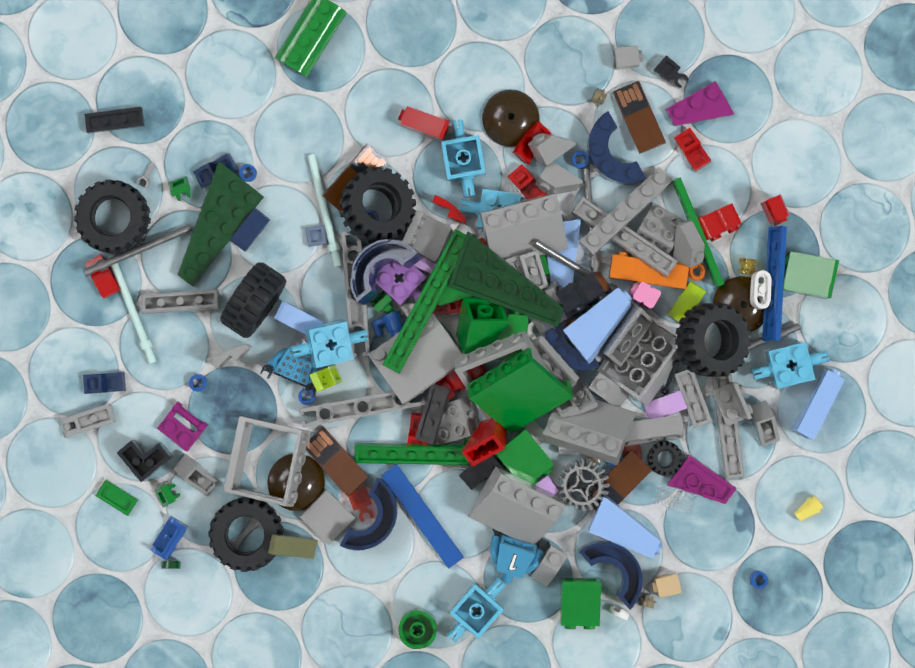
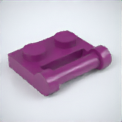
(178, 431)

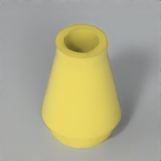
(809, 508)

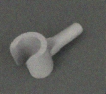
(146, 176)

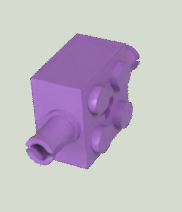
(400, 291)

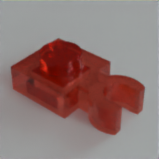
(360, 500)

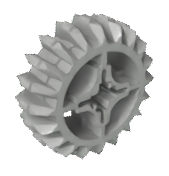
(581, 476)

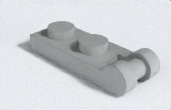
(88, 420)

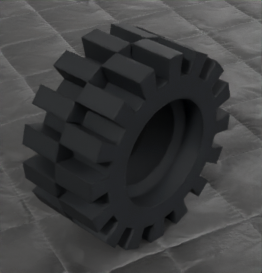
(676, 461)

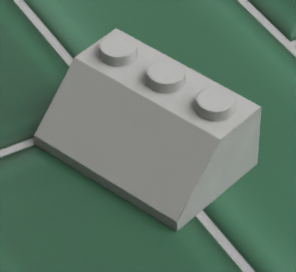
(627, 335)

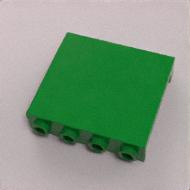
(518, 391)

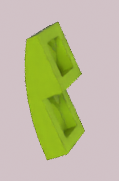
(688, 298)
(325, 378)

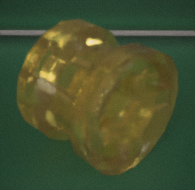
(747, 266)

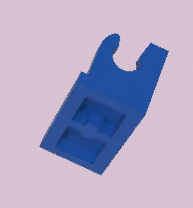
(169, 538)

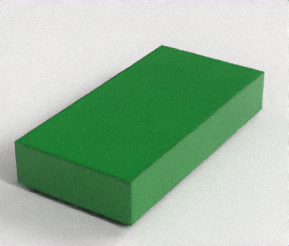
(116, 497)

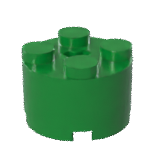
(417, 617)

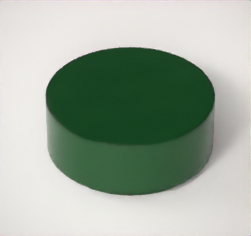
(170, 565)

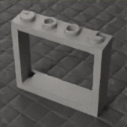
(493, 351)
(239, 454)

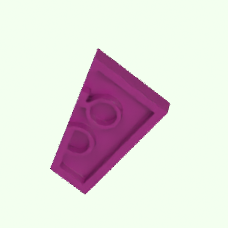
(700, 106)
(701, 480)

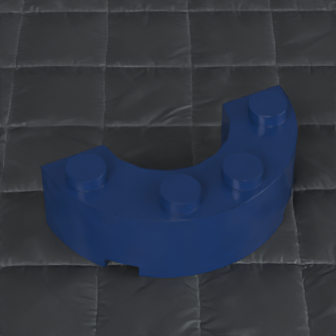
(603, 161)
(371, 261)
(570, 355)
(383, 525)
(626, 562)

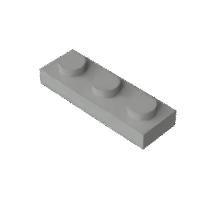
(553, 361)
(693, 398)

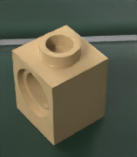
(666, 585)

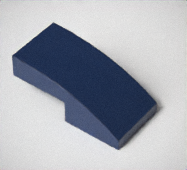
(205, 173)
(250, 229)
(104, 382)

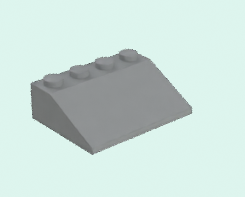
(516, 226)
(428, 363)
(647, 364)
(594, 433)
(516, 507)

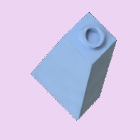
(559, 271)
(296, 318)
(597, 324)
(818, 404)
(622, 528)

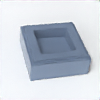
(316, 236)

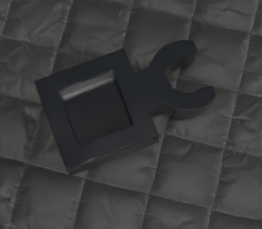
(668, 70)

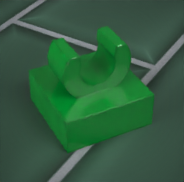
(180, 186)
(381, 302)
(165, 495)

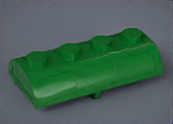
(310, 35)

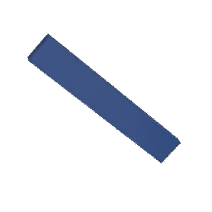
(775, 267)
(422, 516)

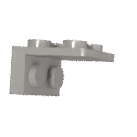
(660, 228)
(427, 235)
(731, 403)
(458, 421)

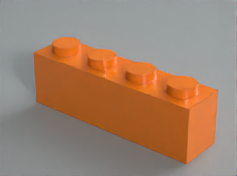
(634, 270)

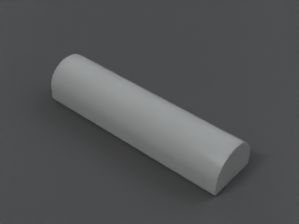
(180, 301)

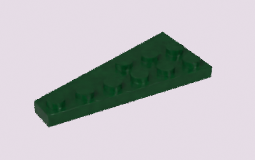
(221, 215)
(491, 278)

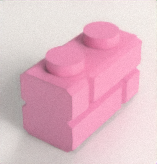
(644, 295)

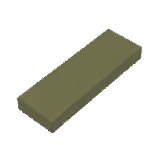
(292, 546)

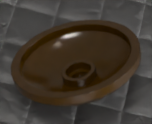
(495, 119)
(738, 290)
(308, 490)

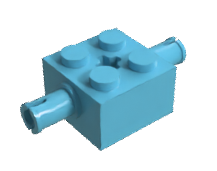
(470, 148)
(489, 200)
(319, 336)
(801, 371)
(475, 597)

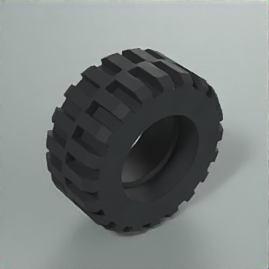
(393, 188)
(94, 198)
(253, 299)
(733, 339)
(219, 533)

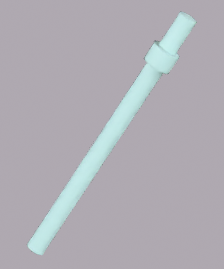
(333, 246)
(145, 343)

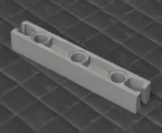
(356, 312)
(349, 408)
(649, 431)

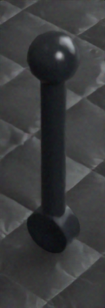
(675, 364)

